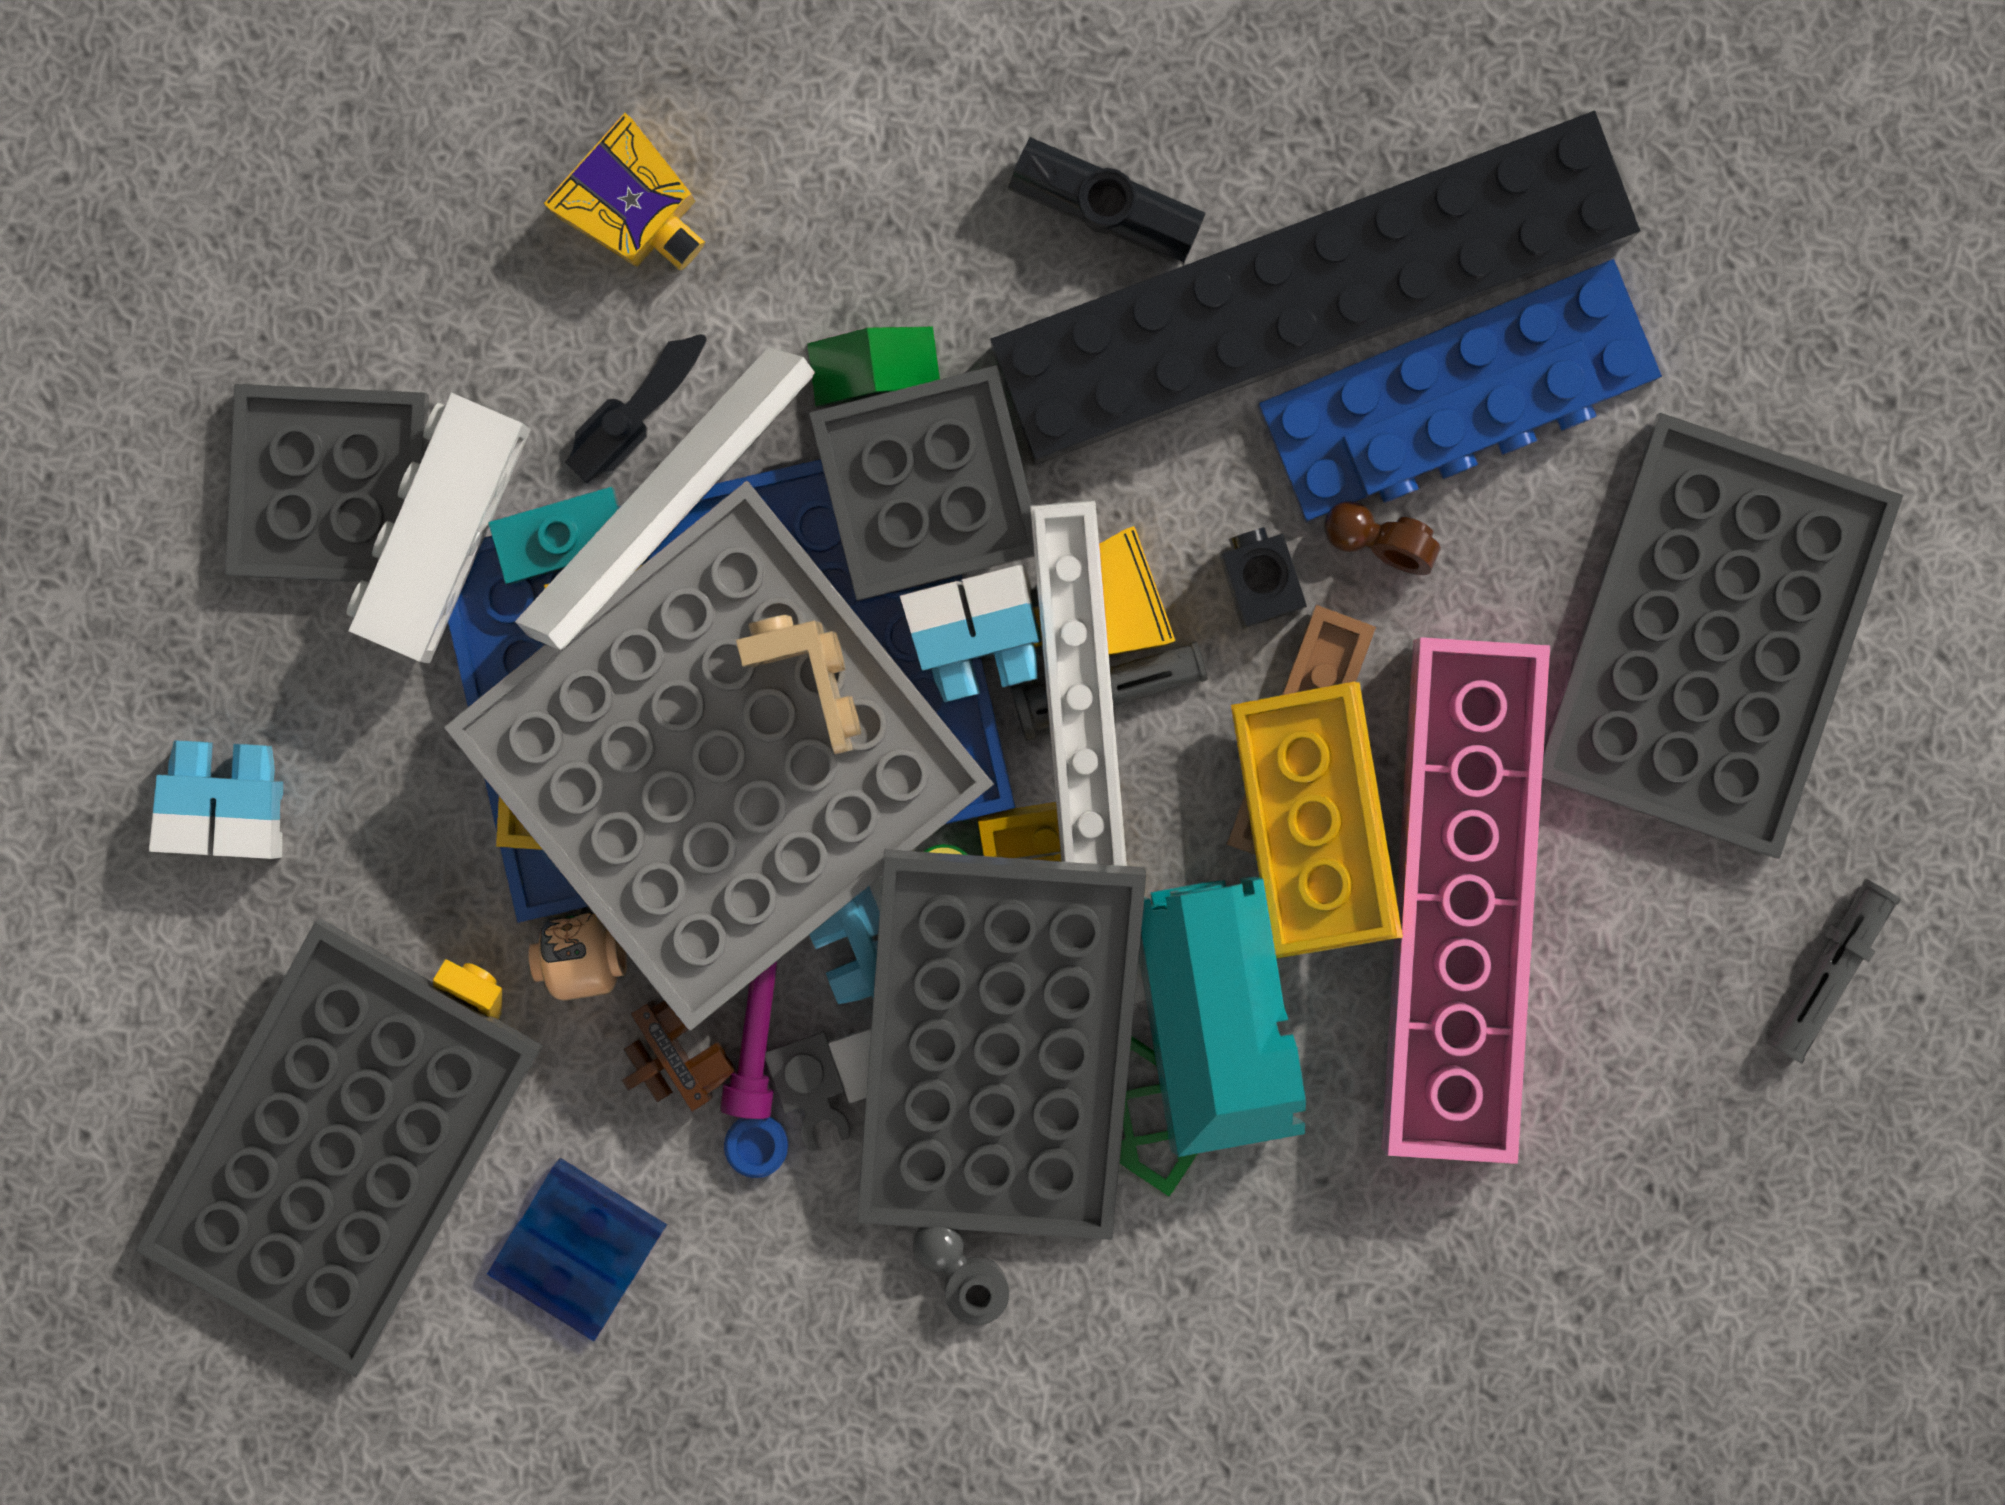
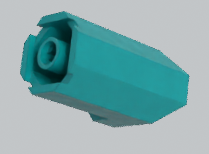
(1215, 1017)

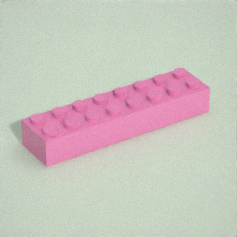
(1465, 900)

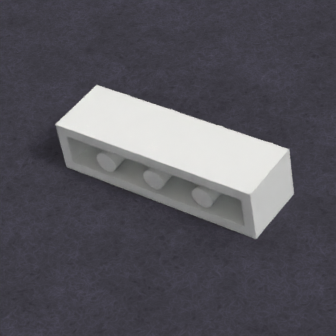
(438, 527)

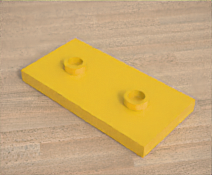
(1316, 819)

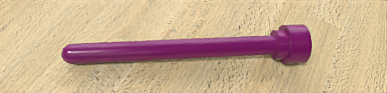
(748, 1089)

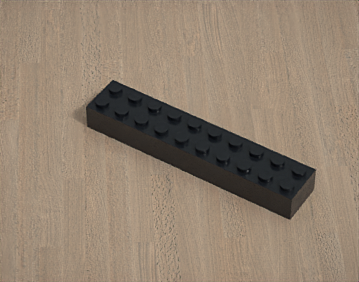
(1315, 287)

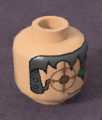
(577, 957)

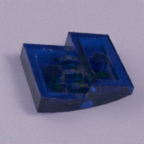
(576, 1249)

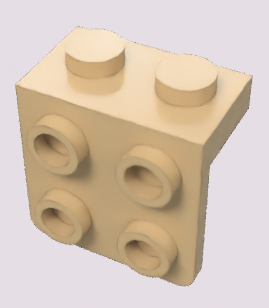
(779, 640)

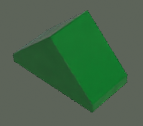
(871, 363)

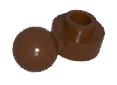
(1400, 544)

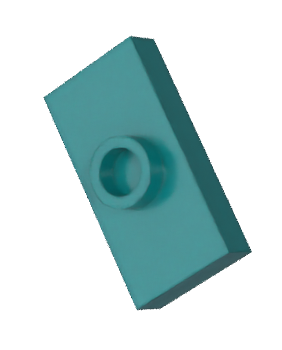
(549, 535)

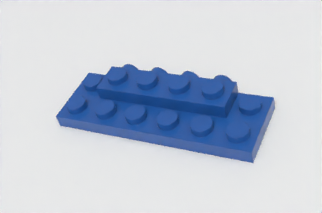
(1461, 392)

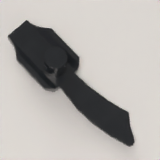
(618, 427)

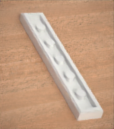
(665, 498)
(1078, 683)

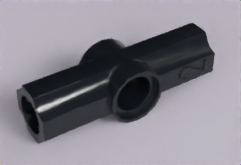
(1067, 182)

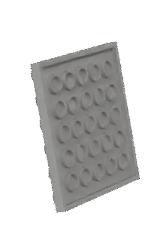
(707, 791)

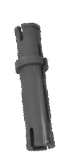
(1834, 969)

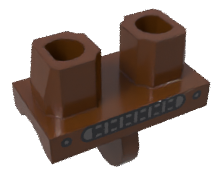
(692, 1077)

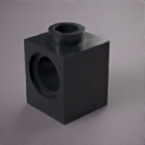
(1256, 607)

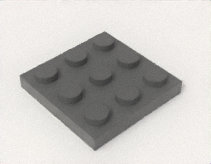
(317, 478)
(925, 482)

